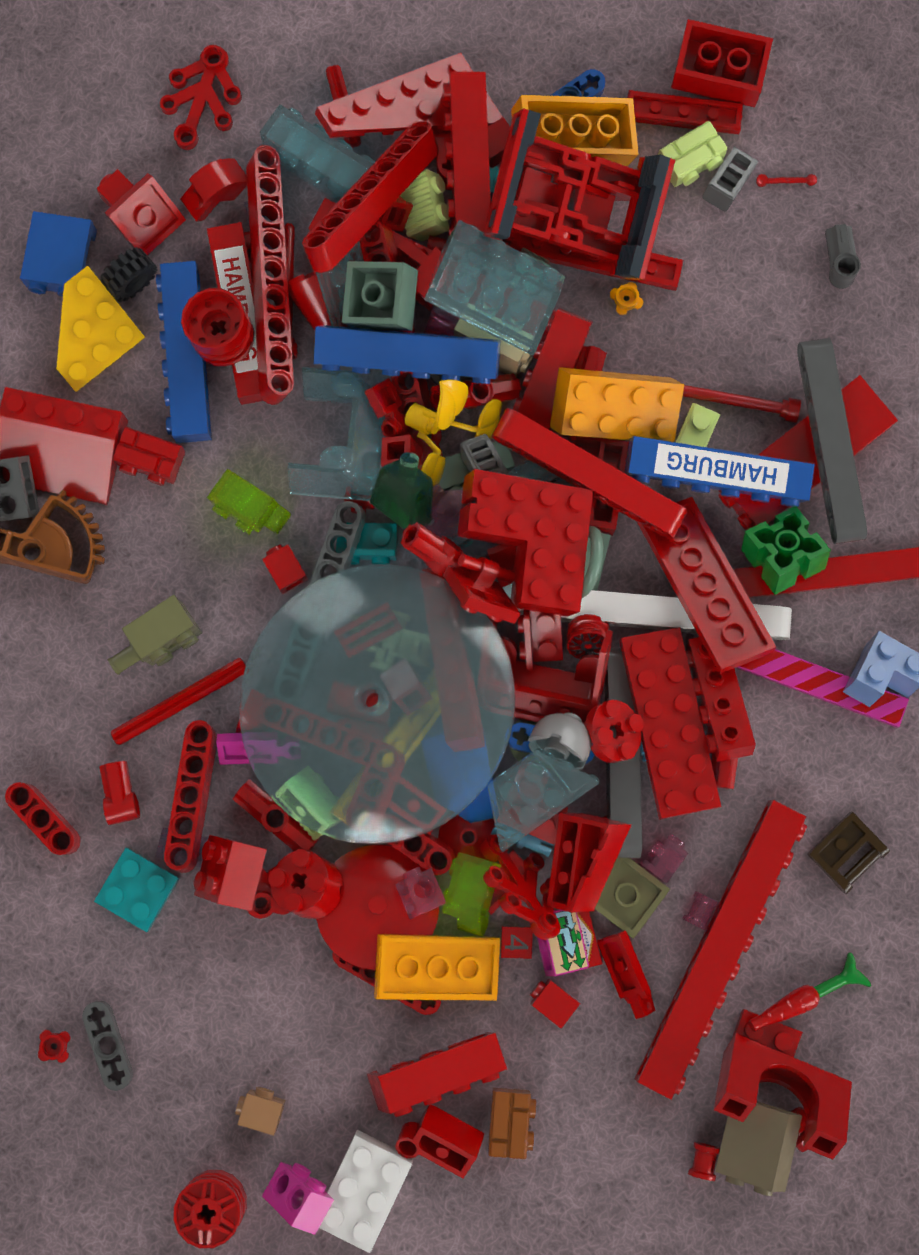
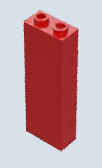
(866, 422)

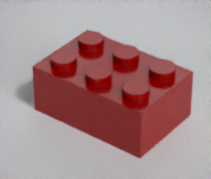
(722, 63)

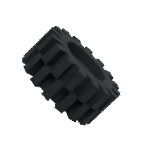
(128, 274)

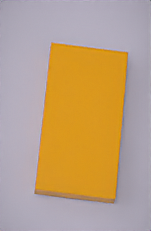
(436, 967)

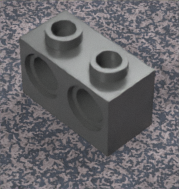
(19, 487)

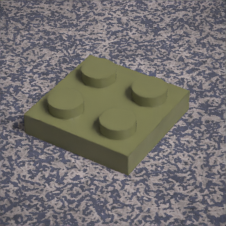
(630, 896)

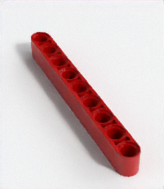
(264, 286)

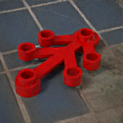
(201, 93)
(541, 917)

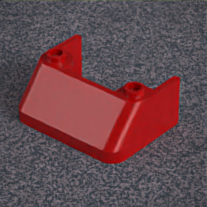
(555, 690)

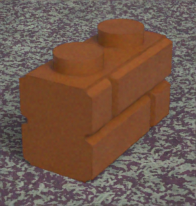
(510, 1123)

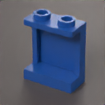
(55, 251)

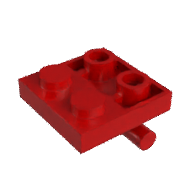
(479, 590)

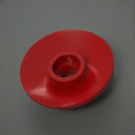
(453, 830)

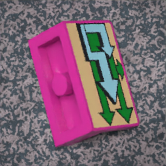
(567, 950)

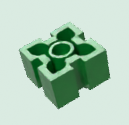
(785, 550)

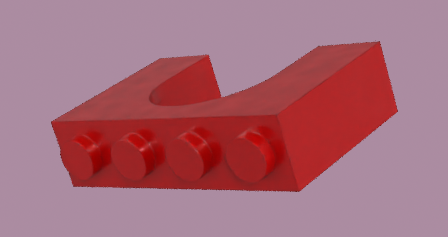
(821, 1093)

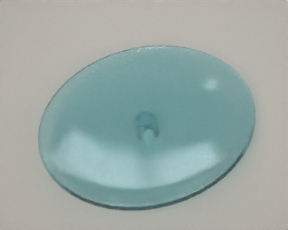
(426, 740)

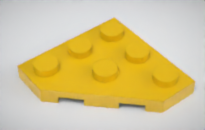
(91, 330)

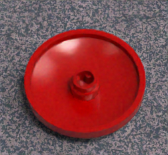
(371, 905)

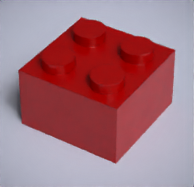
(229, 872)

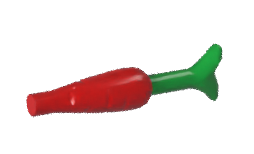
(807, 997)

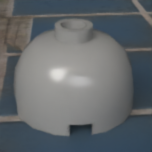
(562, 737)

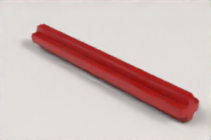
(178, 701)

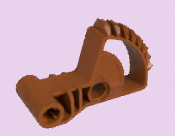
(53, 542)

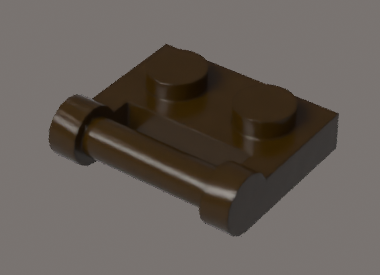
(841, 845)

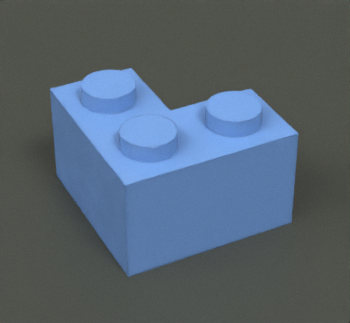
(883, 665)

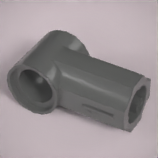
(842, 254)

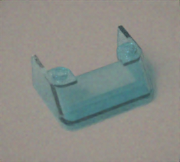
(342, 470)

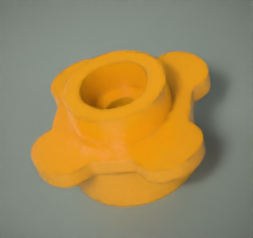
(629, 290)

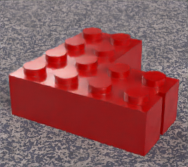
(546, 527)

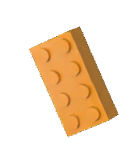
(589, 124)
(616, 405)

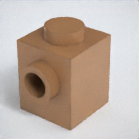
(260, 1110)

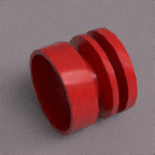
(216, 312)
(221, 1193)

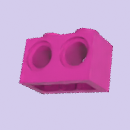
(298, 1197)

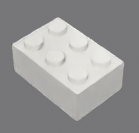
(364, 1190)

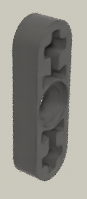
(124, 1063)

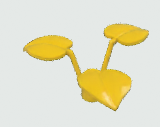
(452, 401)

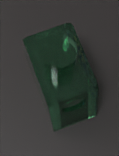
(404, 492)

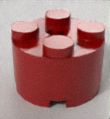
(306, 884)

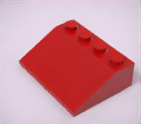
(66, 443)

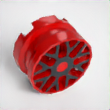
(586, 635)

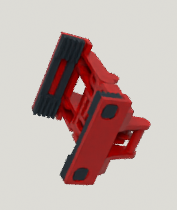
(596, 183)

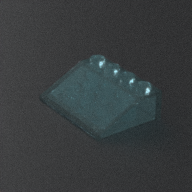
(495, 287)

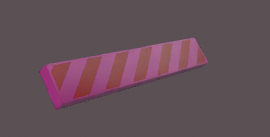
(824, 685)

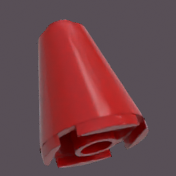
(309, 299)

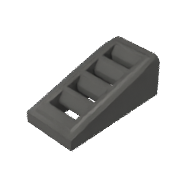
(721, 194)
(478, 450)

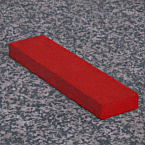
(686, 111)

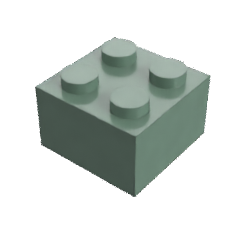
(380, 295)

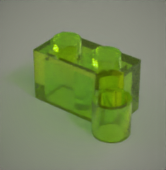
(246, 505)
(468, 894)

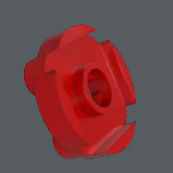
(628, 729)

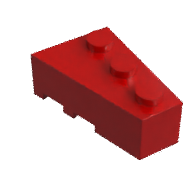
(583, 860)

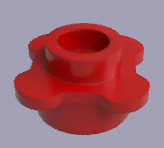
(46, 1051)

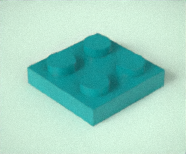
(136, 889)

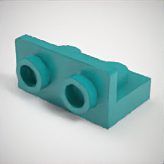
(376, 543)

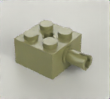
(157, 635)

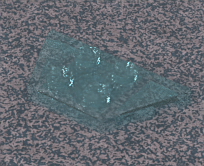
(533, 794)

